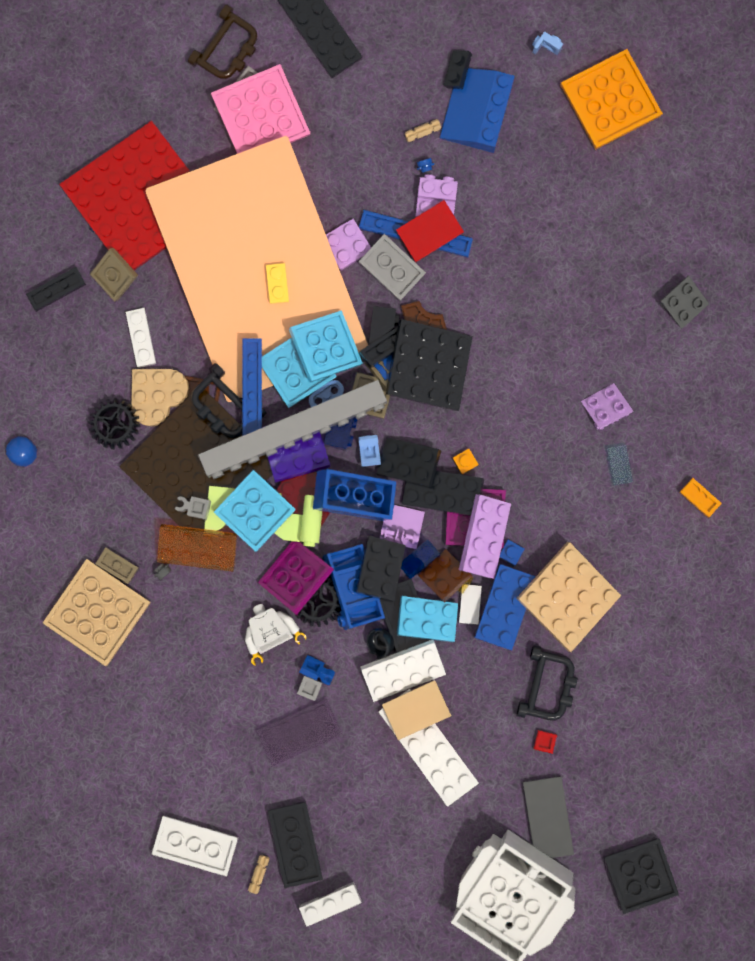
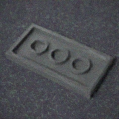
(548, 816)

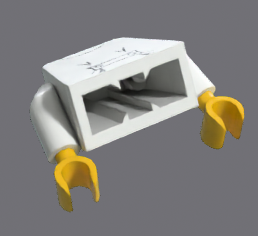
(269, 630)

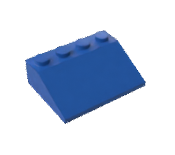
(478, 109)

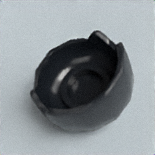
(380, 642)

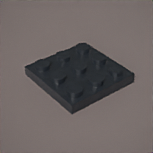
(641, 875)

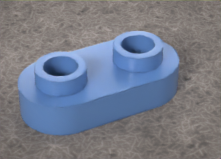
(325, 392)

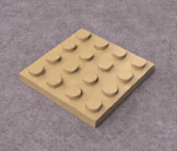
(568, 597)
(96, 612)

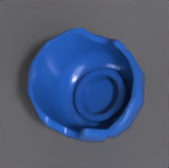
(21, 451)

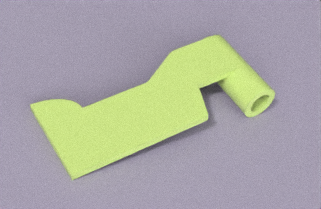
(296, 528)

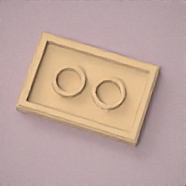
(416, 710)

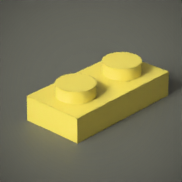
(277, 283)

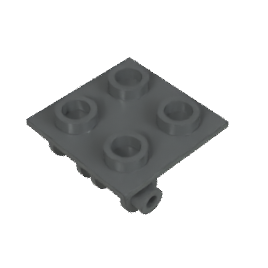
(684, 302)

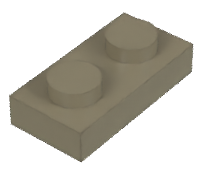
(117, 565)

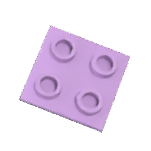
(606, 406)
(403, 527)

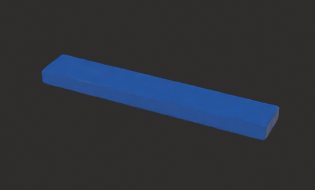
(387, 225)
(251, 385)

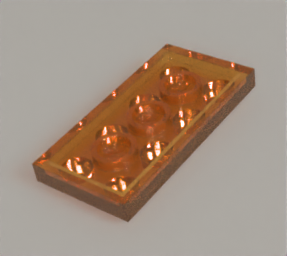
(197, 547)

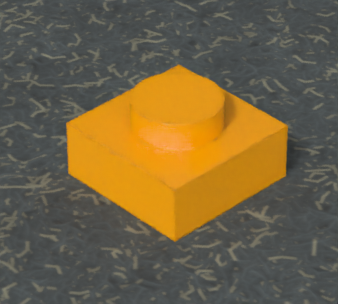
(465, 461)

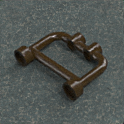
(247, 49)

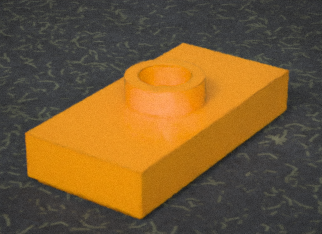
(700, 497)

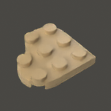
(156, 392)

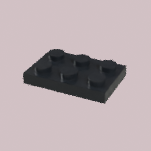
(409, 462)
(380, 568)

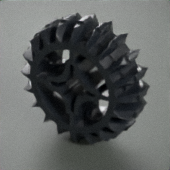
(111, 432)
(333, 604)

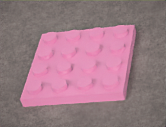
(260, 110)

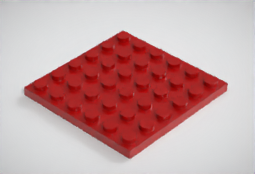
(114, 196)

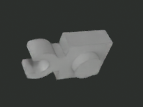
(196, 507)

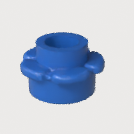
(425, 165)

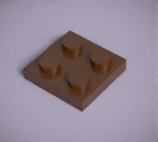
(444, 576)

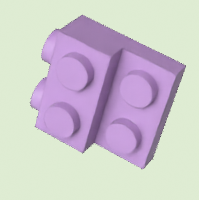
(434, 191)

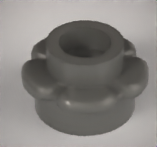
(162, 571)

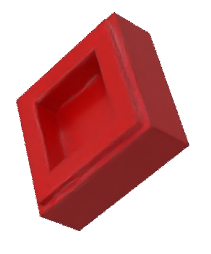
(545, 741)

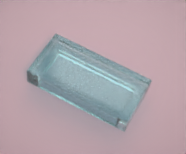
(619, 465)

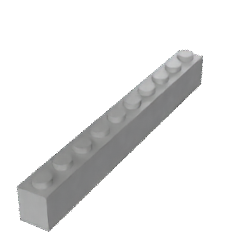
(292, 429)

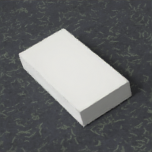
(470, 605)

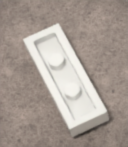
(141, 337)

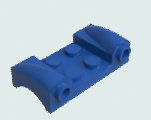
(356, 607)

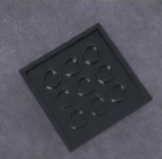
(429, 365)

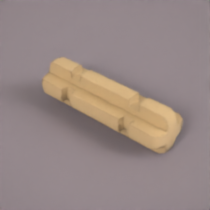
(423, 130)
(258, 874)

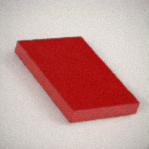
(430, 231)

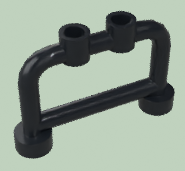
(204, 412)
(569, 682)

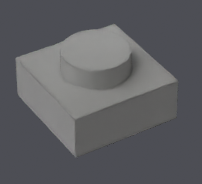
(310, 688)

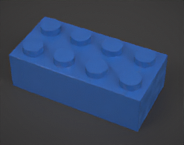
(354, 495)
(502, 610)

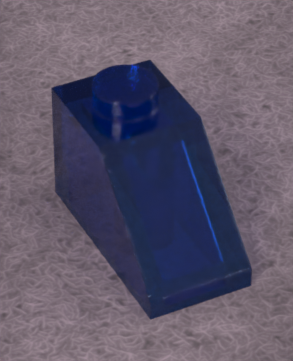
(419, 559)

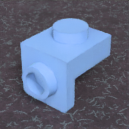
(550, 42)
(369, 450)

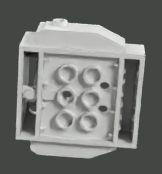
(490, 886)

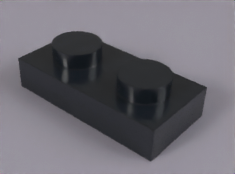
(457, 69)

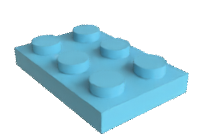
(427, 619)

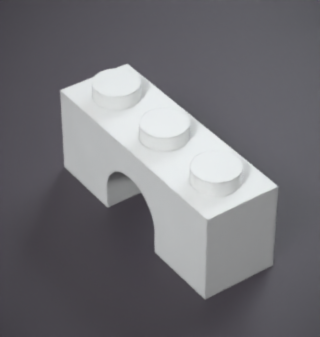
(331, 904)

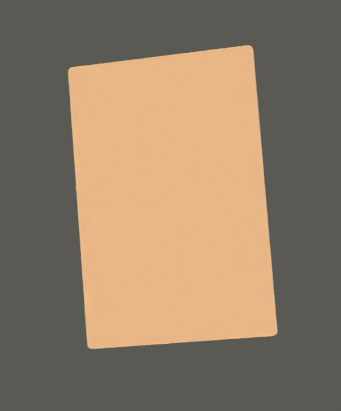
(222, 234)

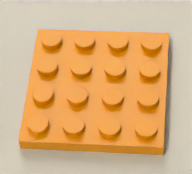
(611, 99)

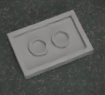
(392, 267)

